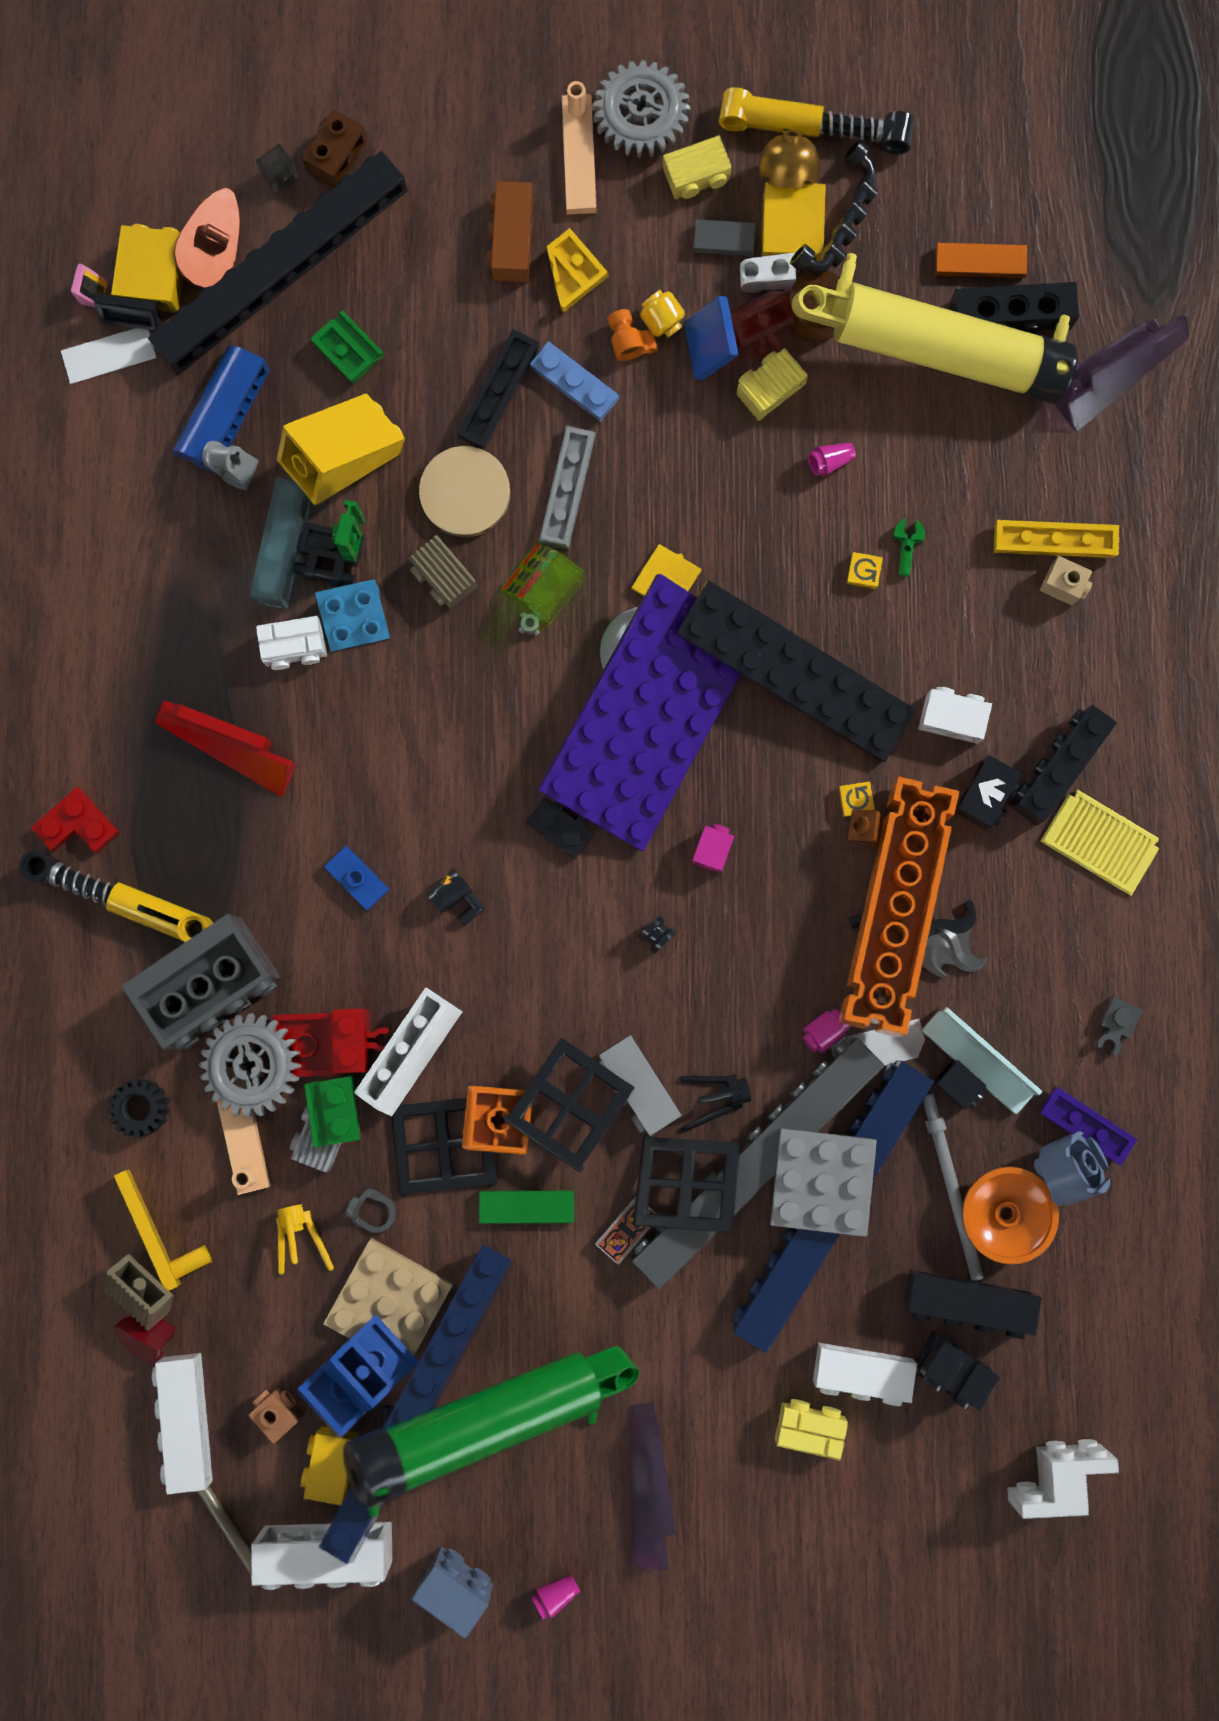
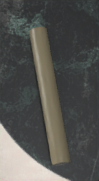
(227, 1527)

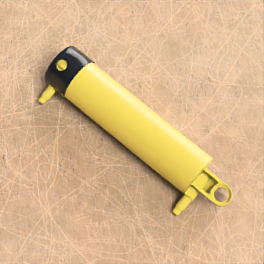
(943, 338)

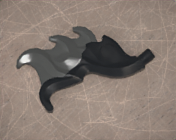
(946, 943)

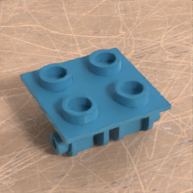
(352, 615)

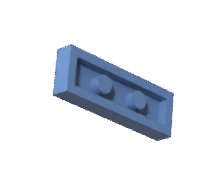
(574, 381)

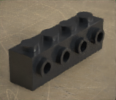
(1064, 764)
(972, 1303)

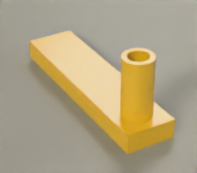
(167, 1270)

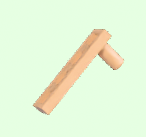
(578, 150)
(244, 1148)

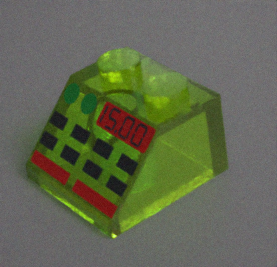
(544, 582)

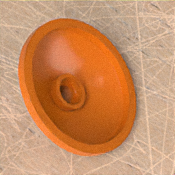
(1031, 1218)

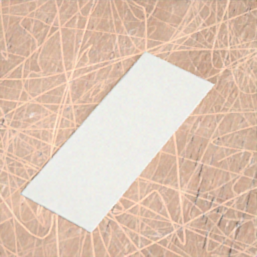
(108, 354)
(891, 1048)

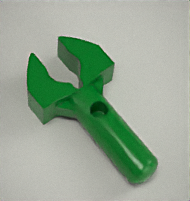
(907, 545)

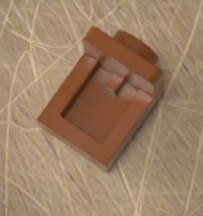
(865, 827)

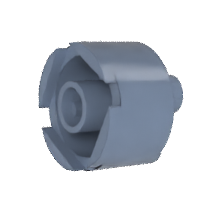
(1073, 1169)

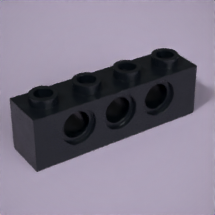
(1056, 297)

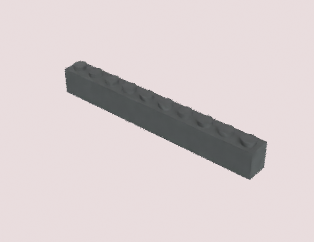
(809, 1110)

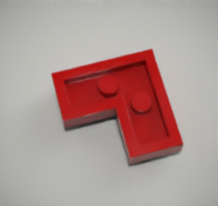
(75, 815)

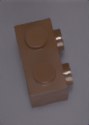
(334, 148)

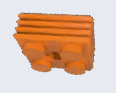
(480, 1133)

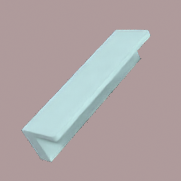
(995, 1071)

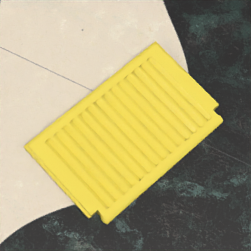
(1101, 841)

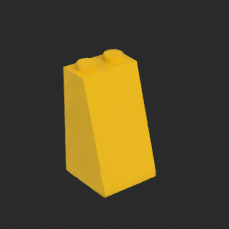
(338, 446)

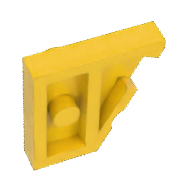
(573, 269)

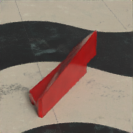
(229, 744)

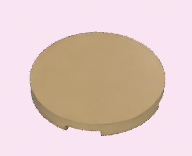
(464, 491)

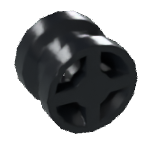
(657, 934)

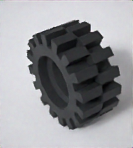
(119, 1108)

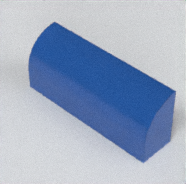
(222, 404)

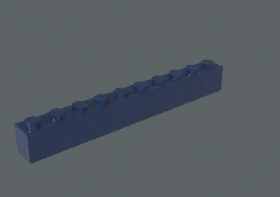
(805, 1250)
(427, 1383)

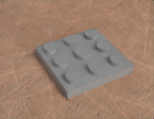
(823, 1182)

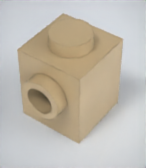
(1066, 581)

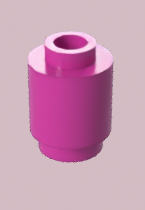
(824, 1031)

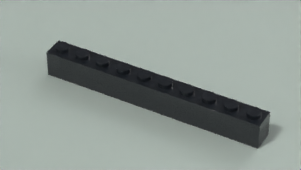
(278, 263)

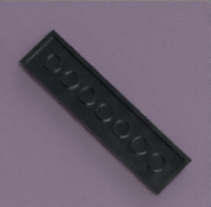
(795, 671)

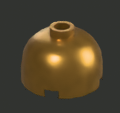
(789, 161)

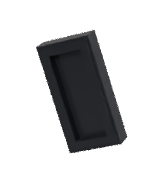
(127, 311)

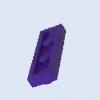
(1076, 1117)

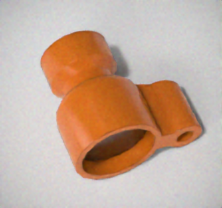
(627, 340)

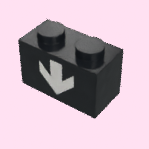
(988, 793)

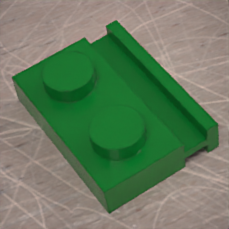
(347, 347)
(348, 532)
(332, 1111)

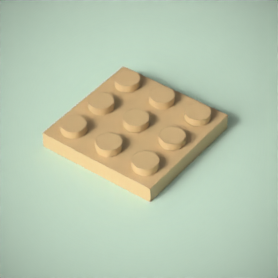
(393, 1289)

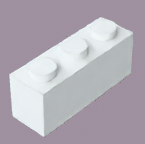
(864, 1374)

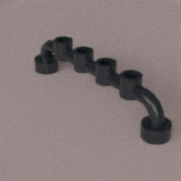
(852, 214)

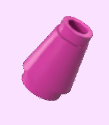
(830, 457)
(555, 1596)

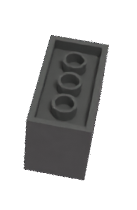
(184, 975)

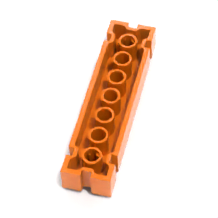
(899, 907)

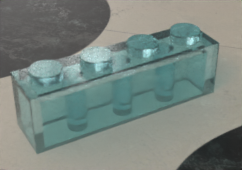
(280, 544)

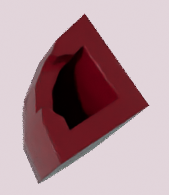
(142, 1342)

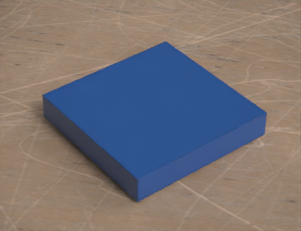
(711, 338)

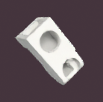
(767, 273)

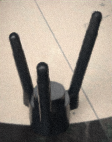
(734, 1092)

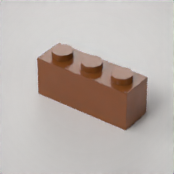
(511, 231)

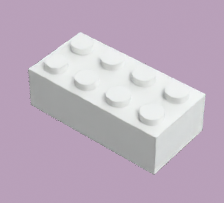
(292, 1557)

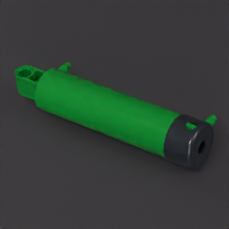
(482, 1424)

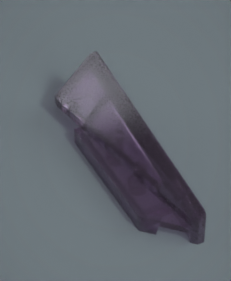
(1118, 368)
(649, 1491)

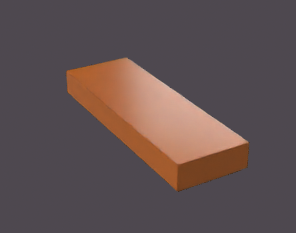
(981, 260)

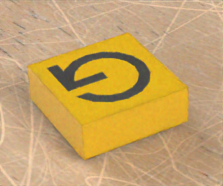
(864, 570)
(856, 797)

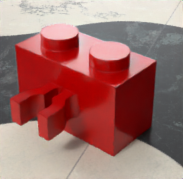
(352, 1040)

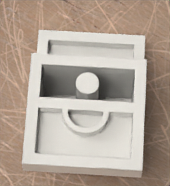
(1062, 1479)

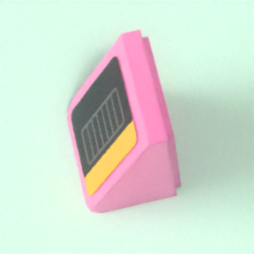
(87, 285)

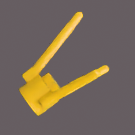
(289, 1221)

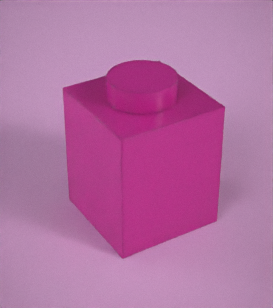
(713, 848)

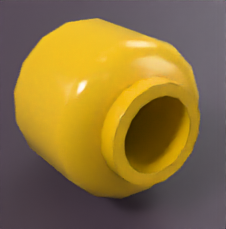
(662, 314)

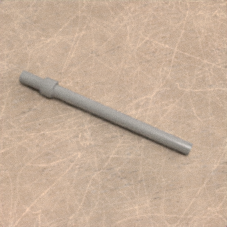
(936, 1126)

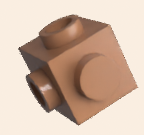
(275, 1413)

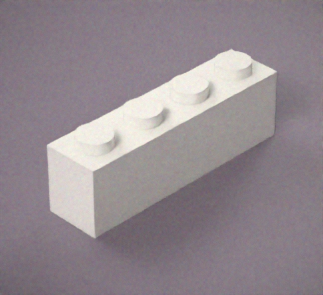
(408, 1052)
(183, 1423)

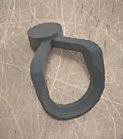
(354, 1205)

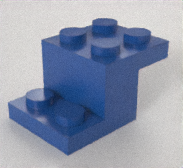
(357, 1376)

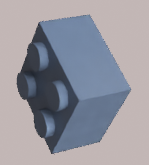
(453, 1591)

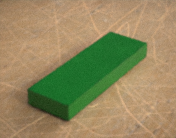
(526, 1206)

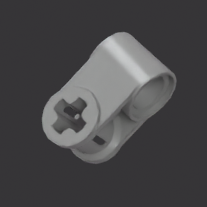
(230, 463)

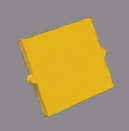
(671, 566)

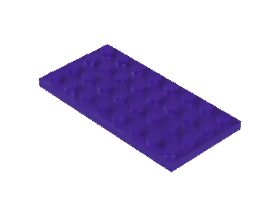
(640, 722)

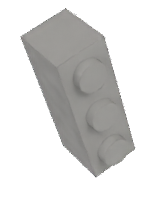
(649, 1098)

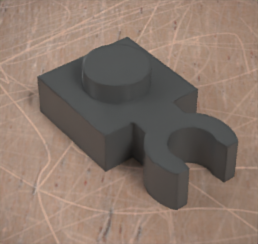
(1119, 1020)

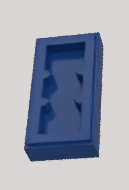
(356, 878)

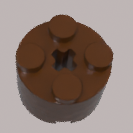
(805, 329)

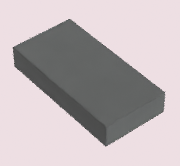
(724, 237)

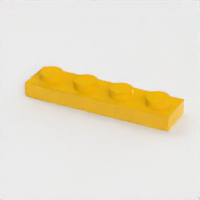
(1056, 538)

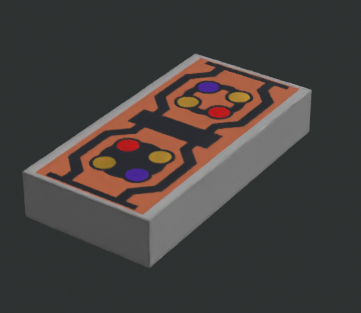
(621, 1234)

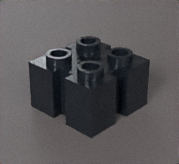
(957, 1371)

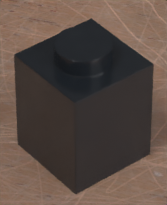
(960, 1085)

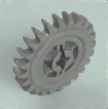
(638, 127)
(256, 1095)

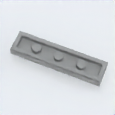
(567, 487)

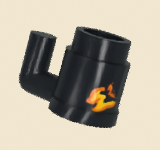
(451, 891)

